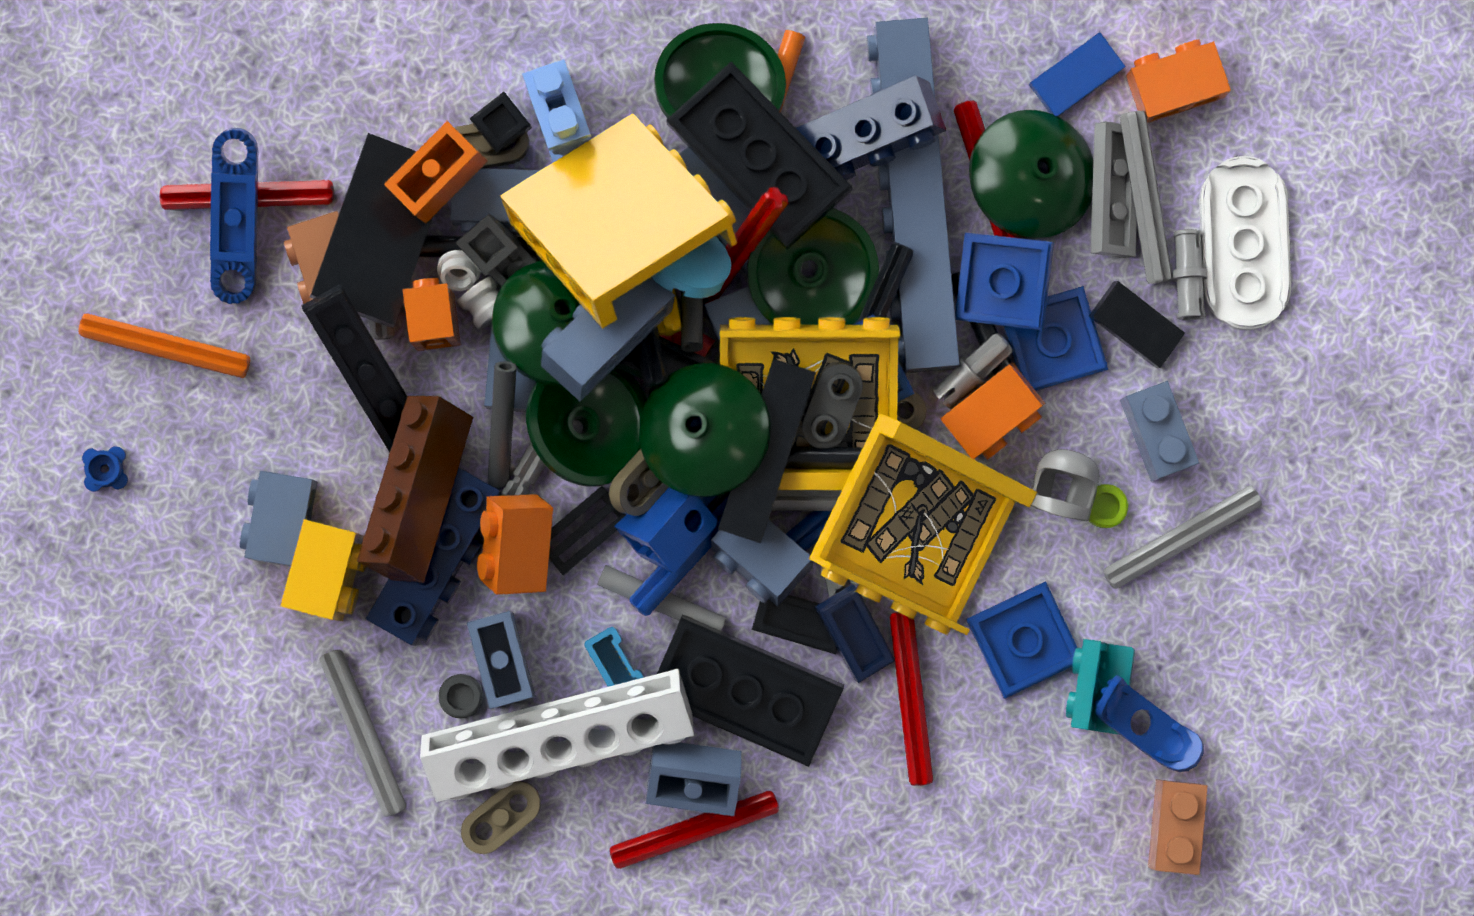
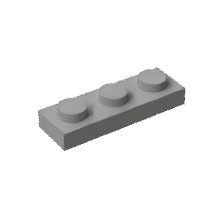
(1112, 199)

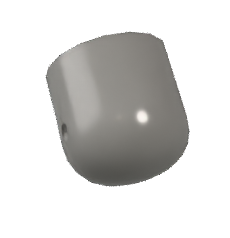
(1082, 488)

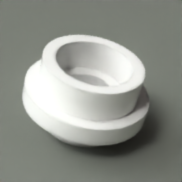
(457, 270)

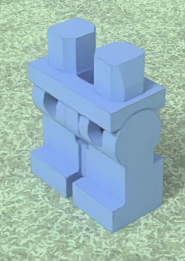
(557, 108)

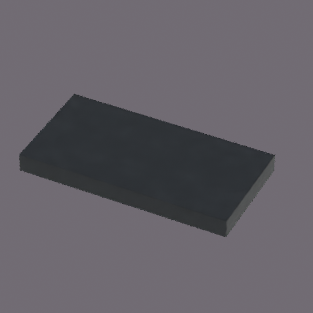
(756, 150)
(373, 237)
(751, 690)

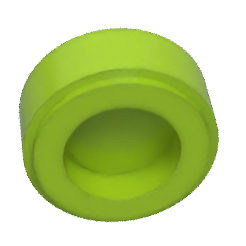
(1108, 507)

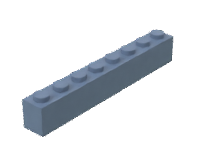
(916, 211)

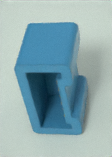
(610, 657)

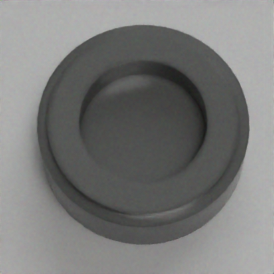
(460, 696)

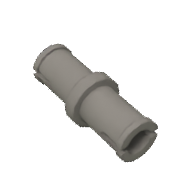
(1189, 274)

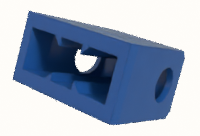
(669, 529)

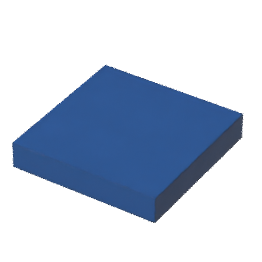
(1004, 281)
(1066, 346)
(1024, 639)

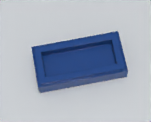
(1077, 75)

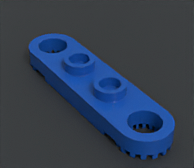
(234, 215)

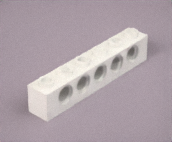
(573, 718)

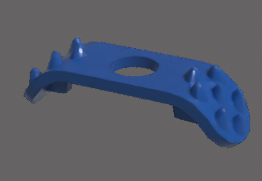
(1164, 740)

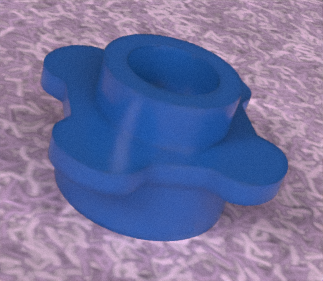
(95, 460)

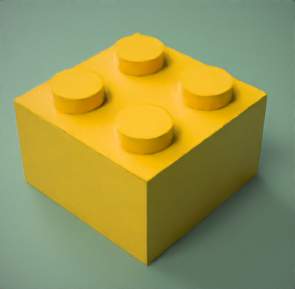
(324, 572)

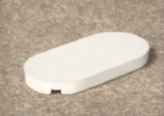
(1245, 243)

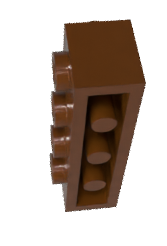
(415, 488)

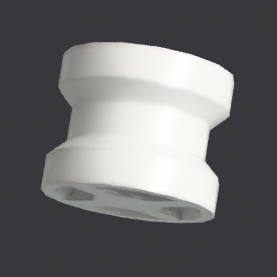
(480, 302)

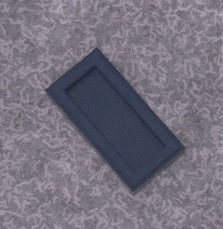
(855, 633)

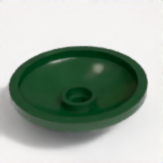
(703, 52)
(1013, 188)
(837, 288)
(526, 316)
(609, 431)
(731, 436)

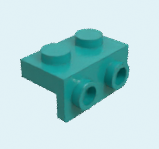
(1095, 666)

